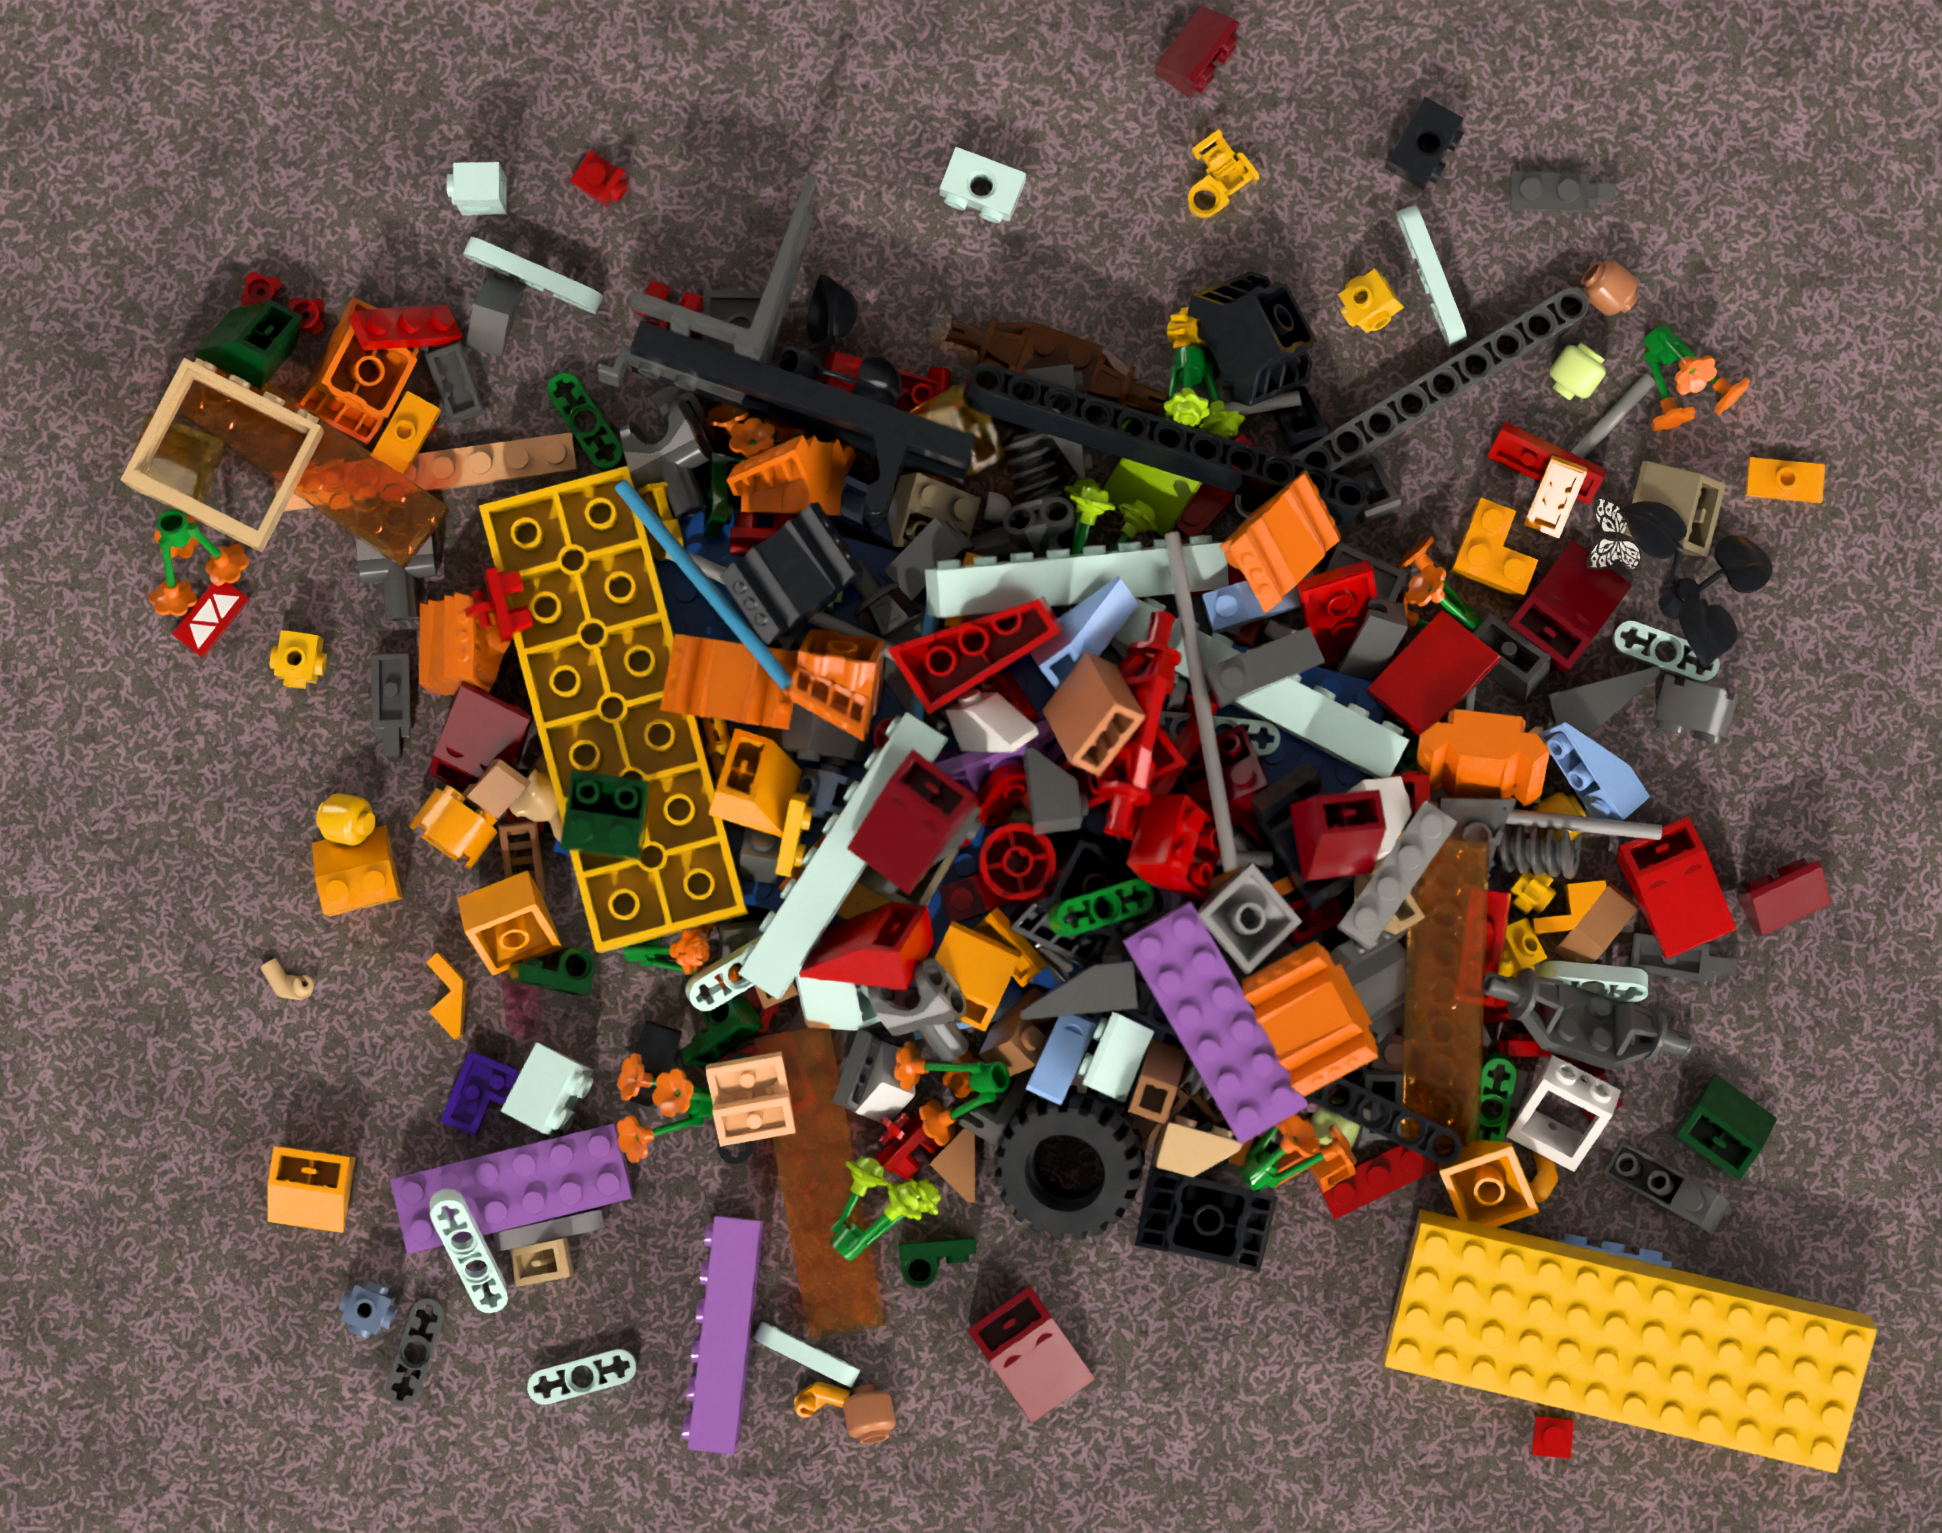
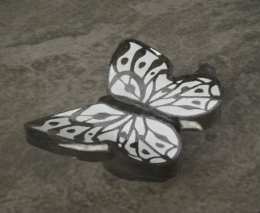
(1613, 543)

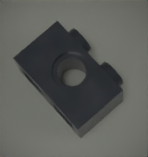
(1428, 122)

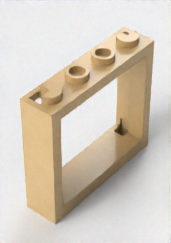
(239, 390)

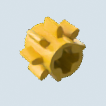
(1184, 330)
(1532, 892)

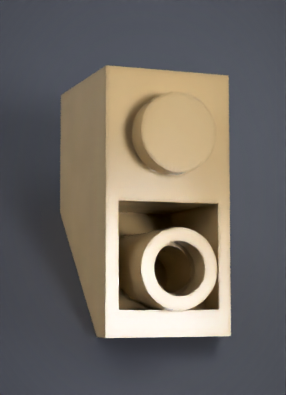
(1190, 1149)

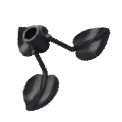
(831, 316)
(1747, 568)

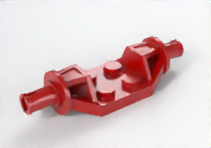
(1137, 751)

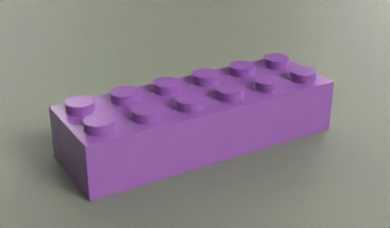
(1214, 1022)
(518, 1185)
(725, 1334)

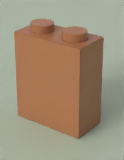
(1093, 713)

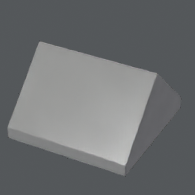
(1247, 917)

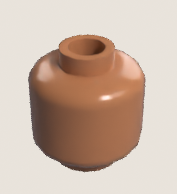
(1610, 287)
(869, 1414)

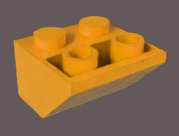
(755, 784)
(979, 969)
(309, 1188)

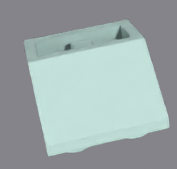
(836, 1004)
(1116, 1056)
(548, 1091)

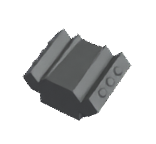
(1376, 977)

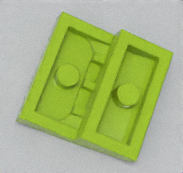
(1159, 489)

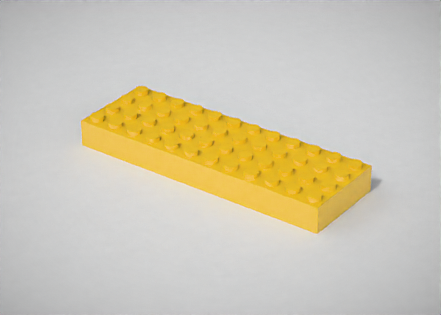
(596, 695)
(1629, 1341)

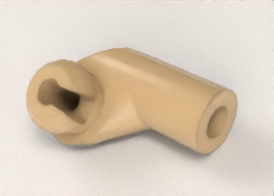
(287, 985)

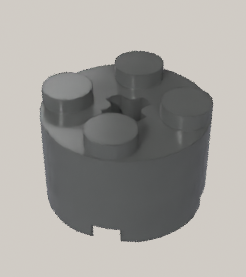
(1695, 708)

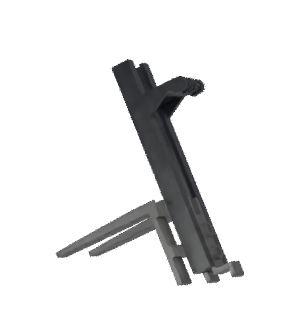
(752, 384)

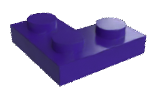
(477, 1085)

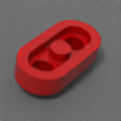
(1001, 793)

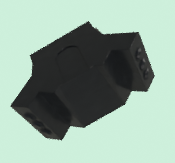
(1255, 336)
(792, 574)
(1277, 833)
(1082, 866)
(1206, 1220)

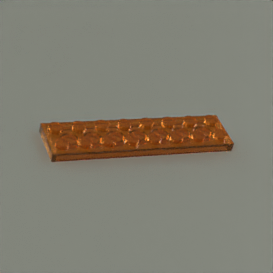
(339, 480)
(1445, 992)
(817, 1185)

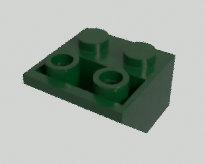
(252, 341)
(605, 815)
(1725, 1128)

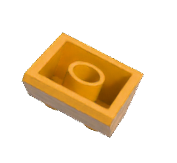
(357, 874)
(509, 922)
(1488, 1184)

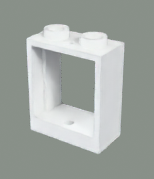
(1551, 1137)

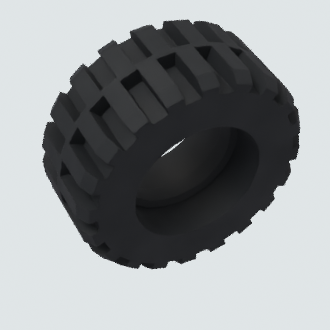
(1058, 1208)

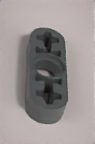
(398, 1376)

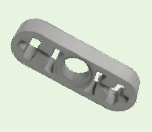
(548, 1230)

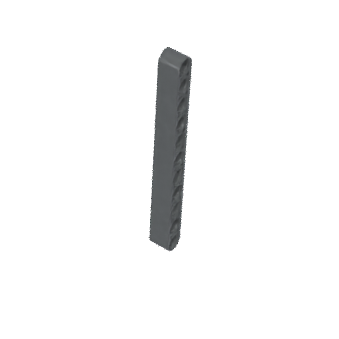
(1456, 373)

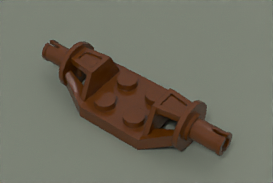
(1038, 346)

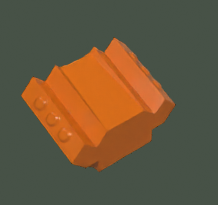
(356, 386)
(793, 477)
(1282, 540)
(456, 647)
(840, 679)
(726, 683)
(1483, 757)
(1311, 1017)

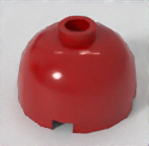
(1016, 861)

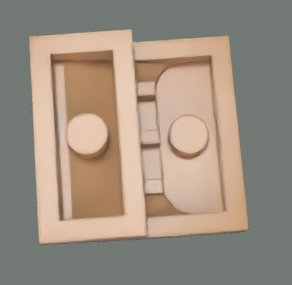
(750, 1098)

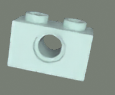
(966, 169)
(478, 188)

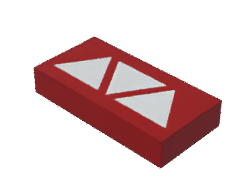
(210, 617)

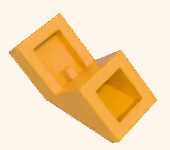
(1578, 900)
(451, 1009)

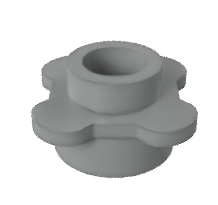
(1176, 698)

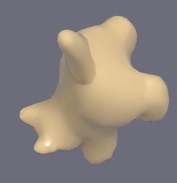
(538, 799)

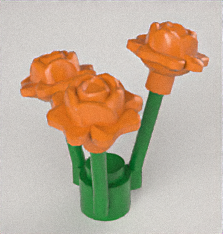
(689, 952)

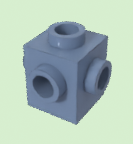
(825, 789)
(382, 1309)

